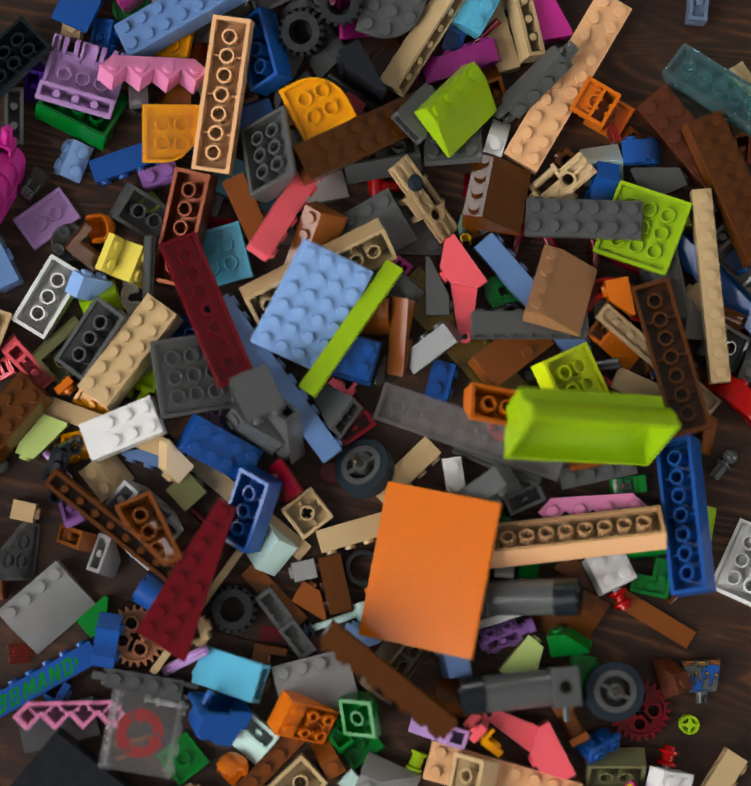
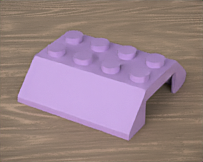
(73, 81)

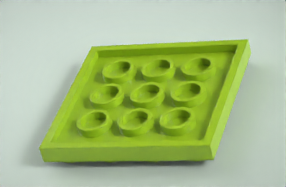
(662, 229)

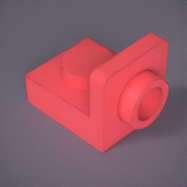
(340, 385)
(476, 725)

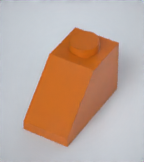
(619, 295)

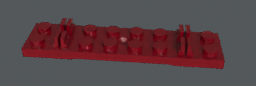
(199, 289)

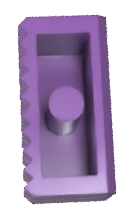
(157, 176)

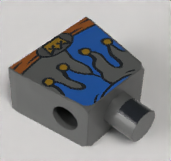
(703, 676)

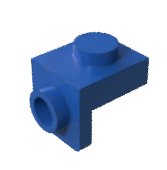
(64, 693)

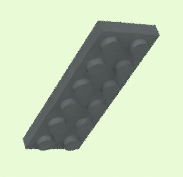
(583, 219)

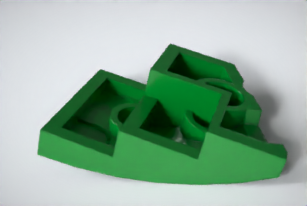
(353, 748)

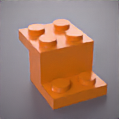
(600, 107)

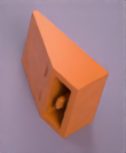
(612, 345)
(302, 718)

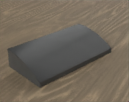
(41, 732)

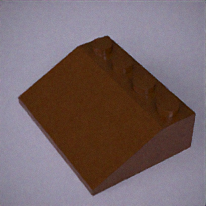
(496, 196)

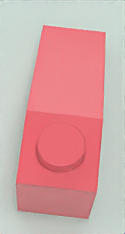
(23, 359)

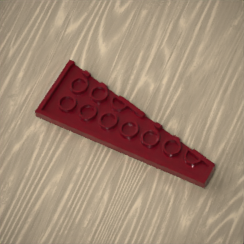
(180, 602)

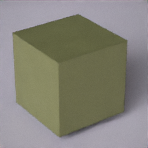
(188, 491)

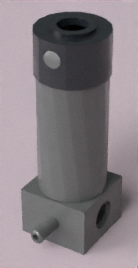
(533, 596)
(520, 691)

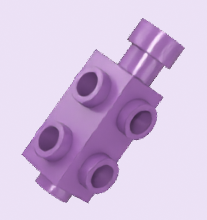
(503, 633)

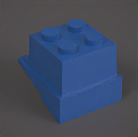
(359, 361)
(218, 716)

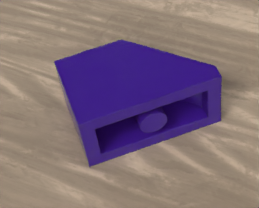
(32, 79)

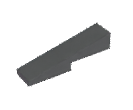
(284, 622)

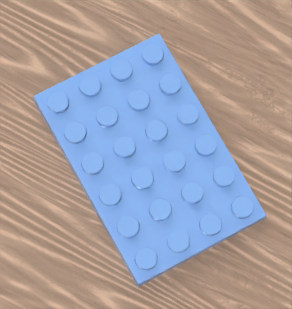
(310, 303)

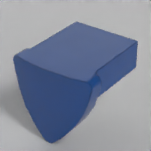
(733, 259)

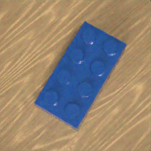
(268, 58)
(216, 447)
(255, 500)

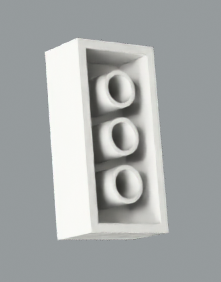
(46, 298)
(123, 429)

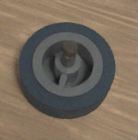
(364, 468)
(613, 691)

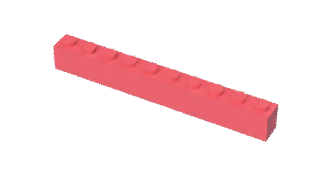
(287, 206)

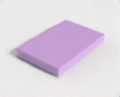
(45, 217)

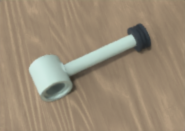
(310, 628)

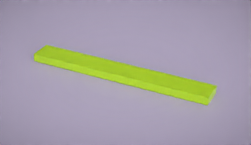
(351, 328)

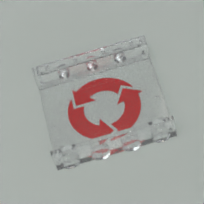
(142, 734)

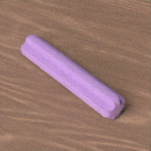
(178, 664)

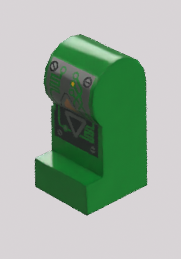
(631, 484)

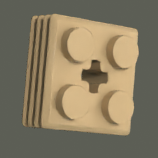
(309, 500)

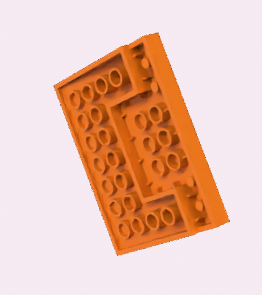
(430, 569)

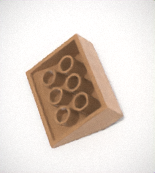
(560, 291)

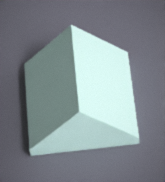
(607, 154)
(273, 553)

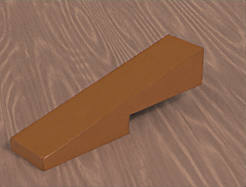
(399, 342)

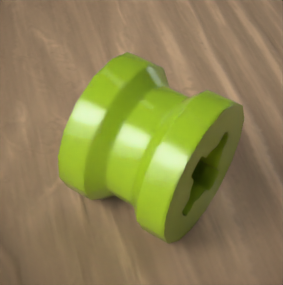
(692, 724)

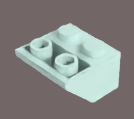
(255, 739)

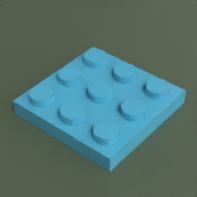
(227, 253)

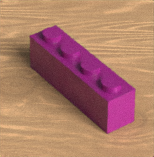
(441, 68)

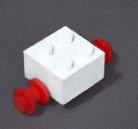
(609, 574)
(664, 775)

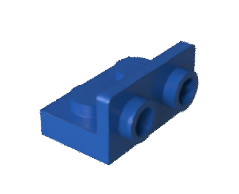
(105, 35)
(441, 379)
(598, 745)

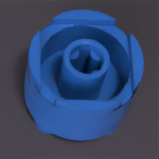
(148, 590)

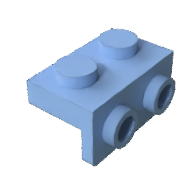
(73, 160)

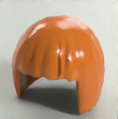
(101, 226)
(232, 767)

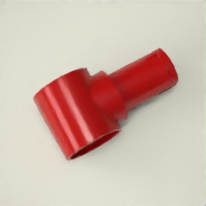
(378, 185)

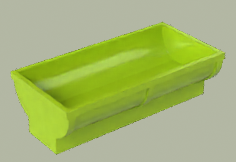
(587, 426)

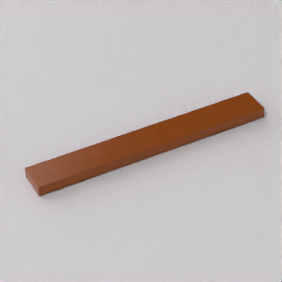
(639, 608)

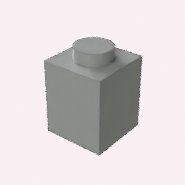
(303, 570)

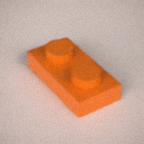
(67, 386)

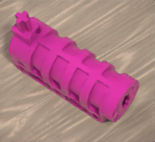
(11, 169)

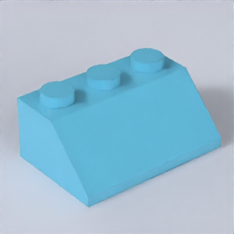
(474, 16)

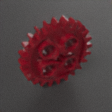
(651, 697)

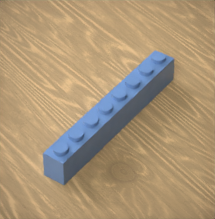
(514, 276)

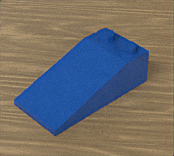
(77, 13)

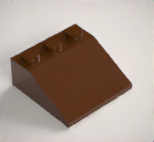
(591, 615)

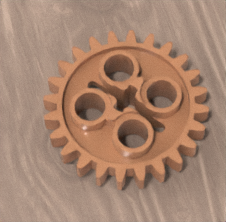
(134, 656)

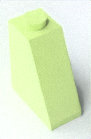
(40, 437)
(524, 656)

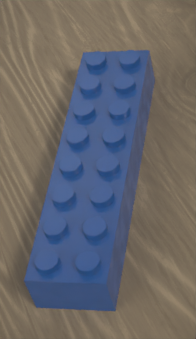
(685, 517)

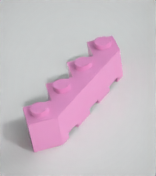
(143, 70)
(585, 504)
(57, 711)

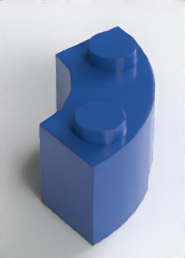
(641, 151)
(603, 182)
(106, 640)

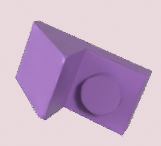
(70, 515)

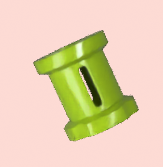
(416, 761)

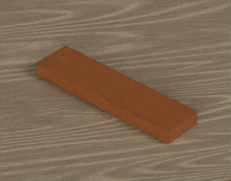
(259, 580)

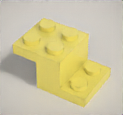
(122, 260)

